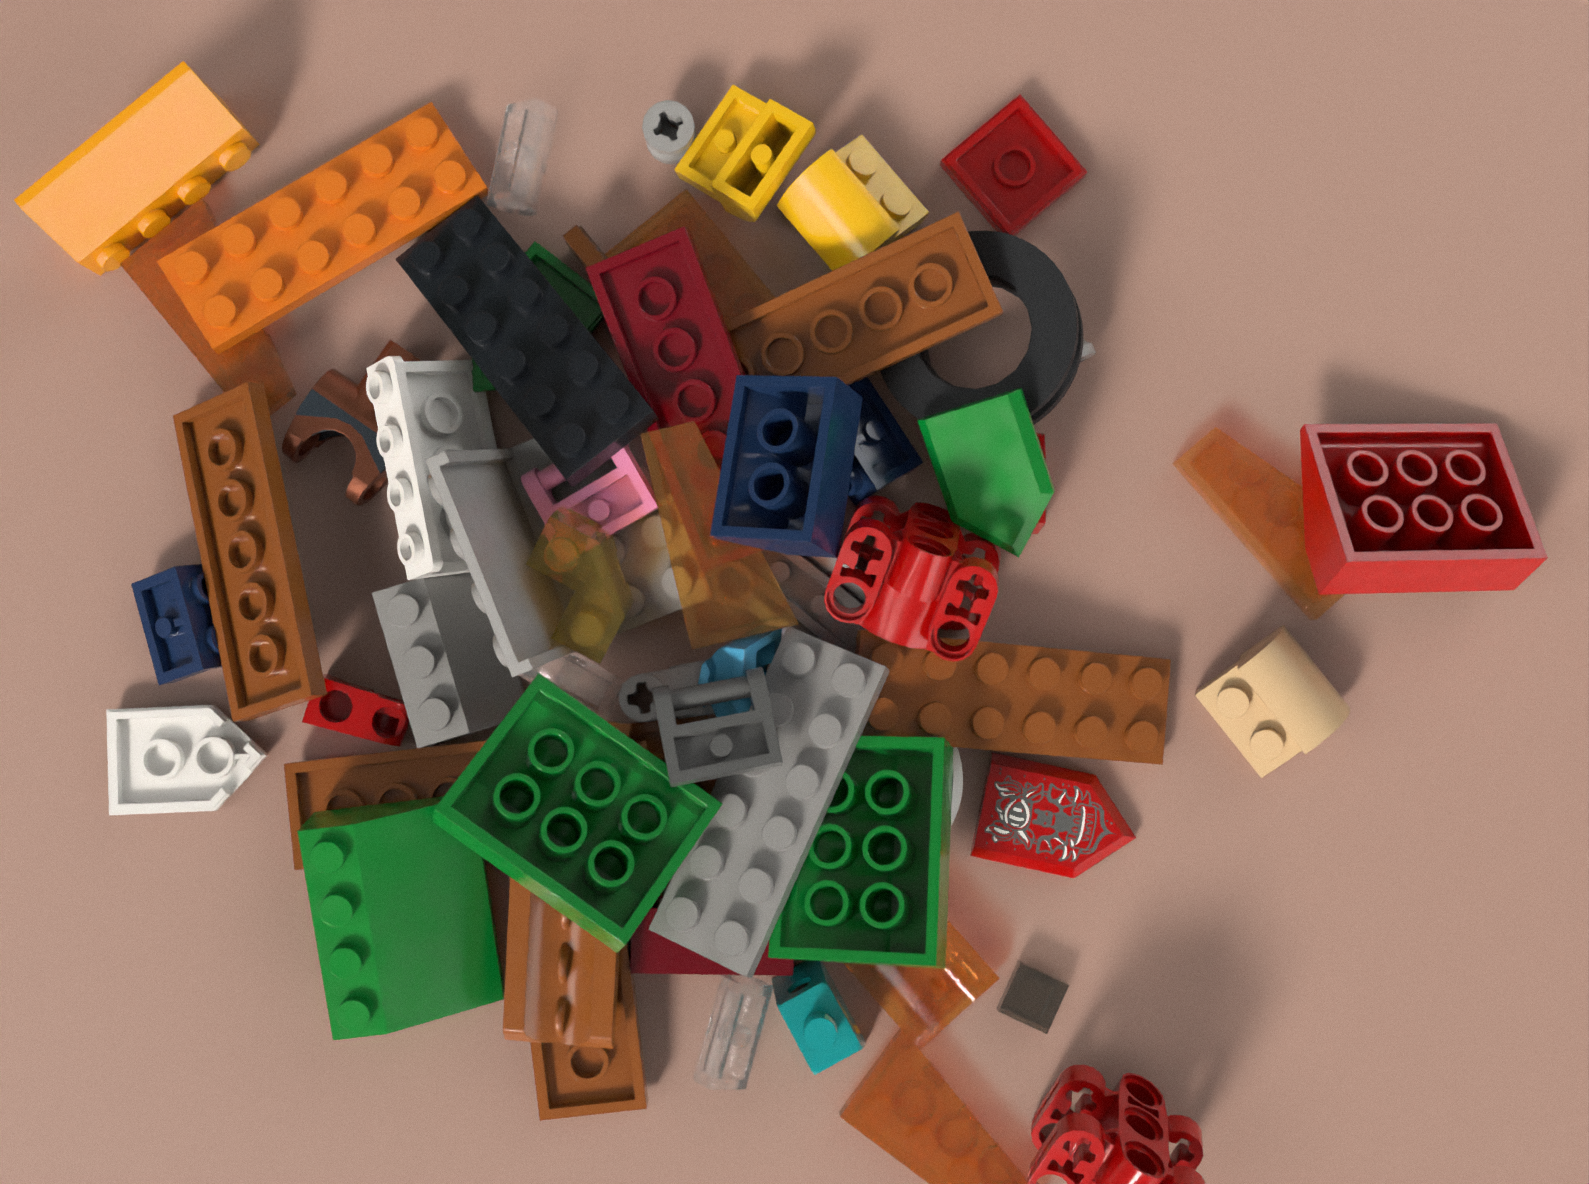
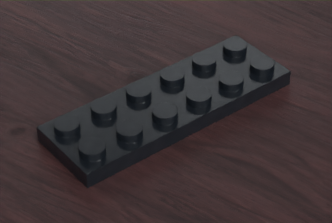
(527, 341)

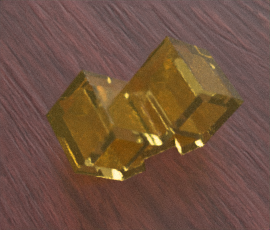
(585, 560)

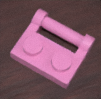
(610, 501)

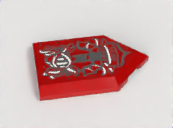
(1046, 818)

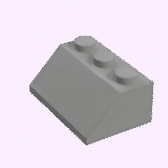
(444, 658)

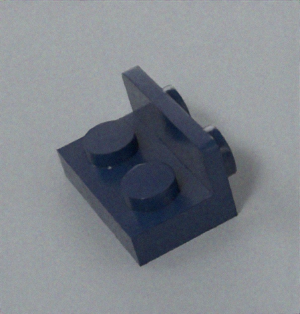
(881, 447)
(177, 623)

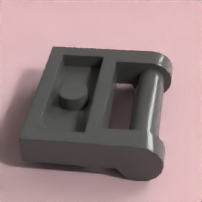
(718, 744)

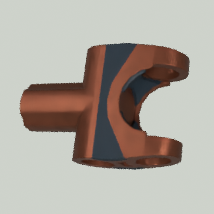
(343, 409)

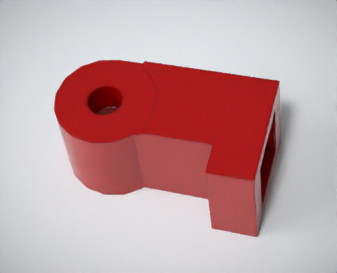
(358, 712)

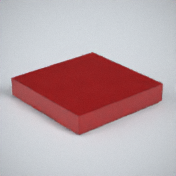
(1013, 167)

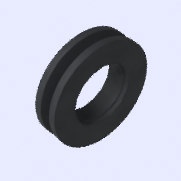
(1053, 344)

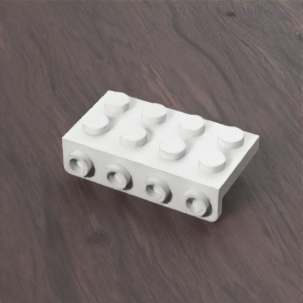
(419, 414)

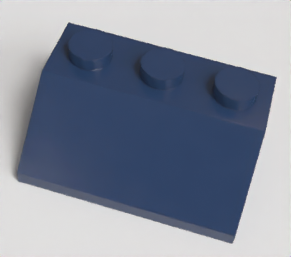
(787, 464)

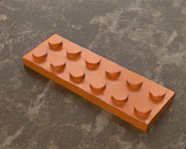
(322, 228)

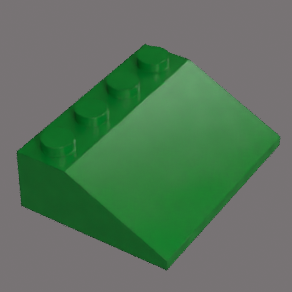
(575, 813)
(878, 862)
(397, 918)

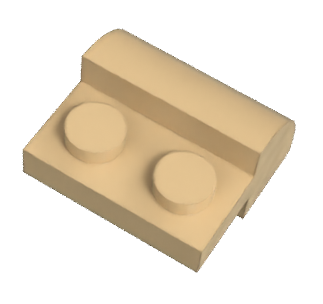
(1274, 702)

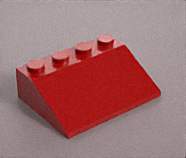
(1414, 509)

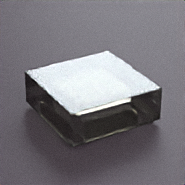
(1032, 997)

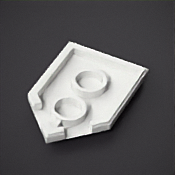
(175, 759)

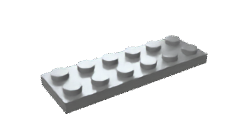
(752, 851)

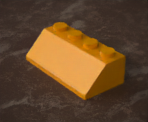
(139, 171)

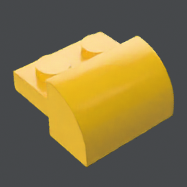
(745, 152)
(850, 204)

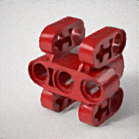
(915, 577)
(1112, 1133)

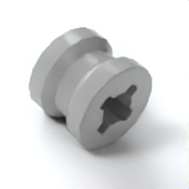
(672, 142)

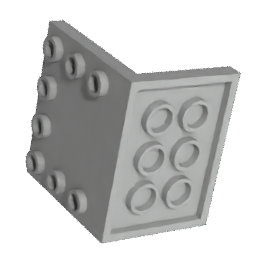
(498, 529)

